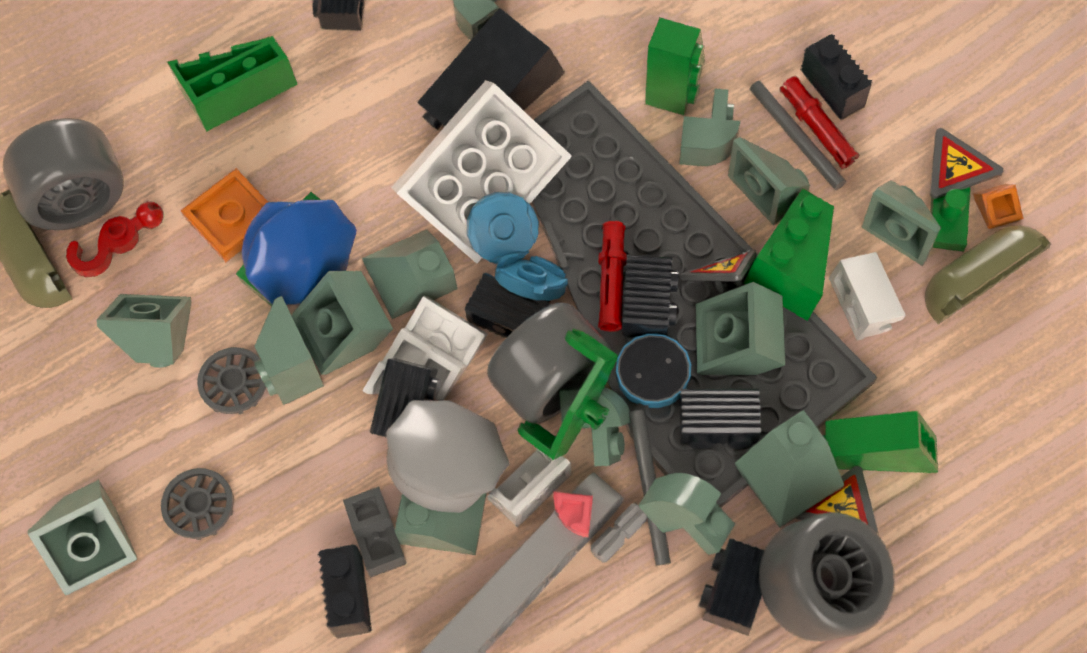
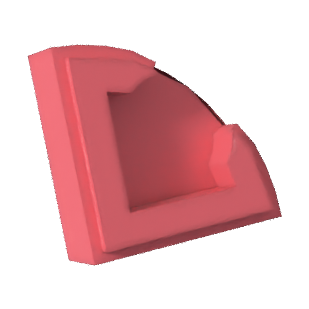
(574, 511)

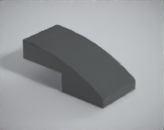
(374, 532)

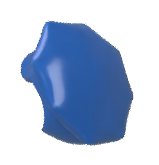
(295, 246)

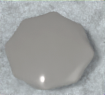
(444, 455)

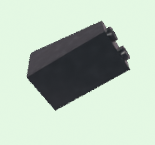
(498, 54)

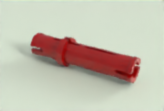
(814, 116)
(612, 261)

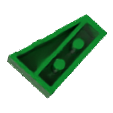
(674, 66)
(233, 81)
(797, 255)

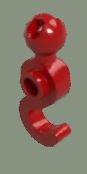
(116, 236)

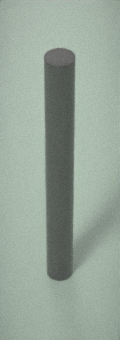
(797, 135)
(647, 477)

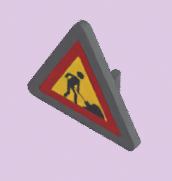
(958, 165)
(727, 269)
(850, 500)

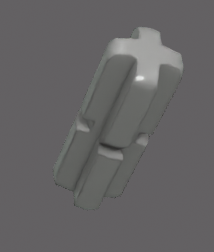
(614, 537)

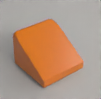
(999, 205)

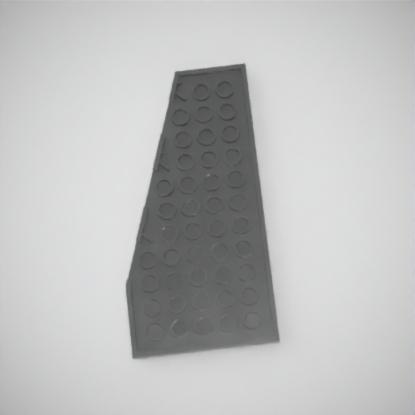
(627, 180)

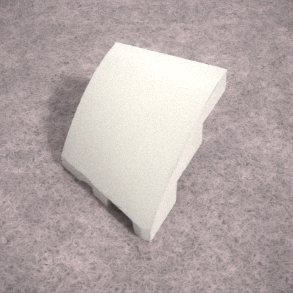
(435, 340)

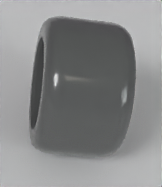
(62, 174)
(539, 362)
(827, 577)

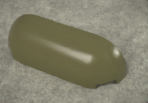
(27, 260)
(982, 269)

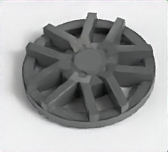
(230, 380)
(197, 503)

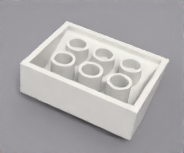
(479, 152)

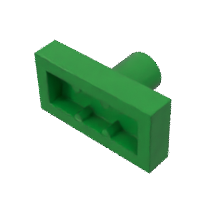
(953, 217)

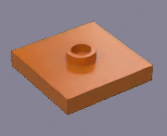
(225, 213)

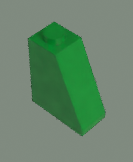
(883, 443)

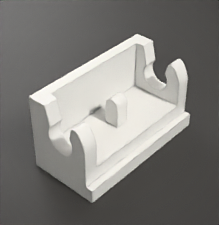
(866, 295)
(529, 486)

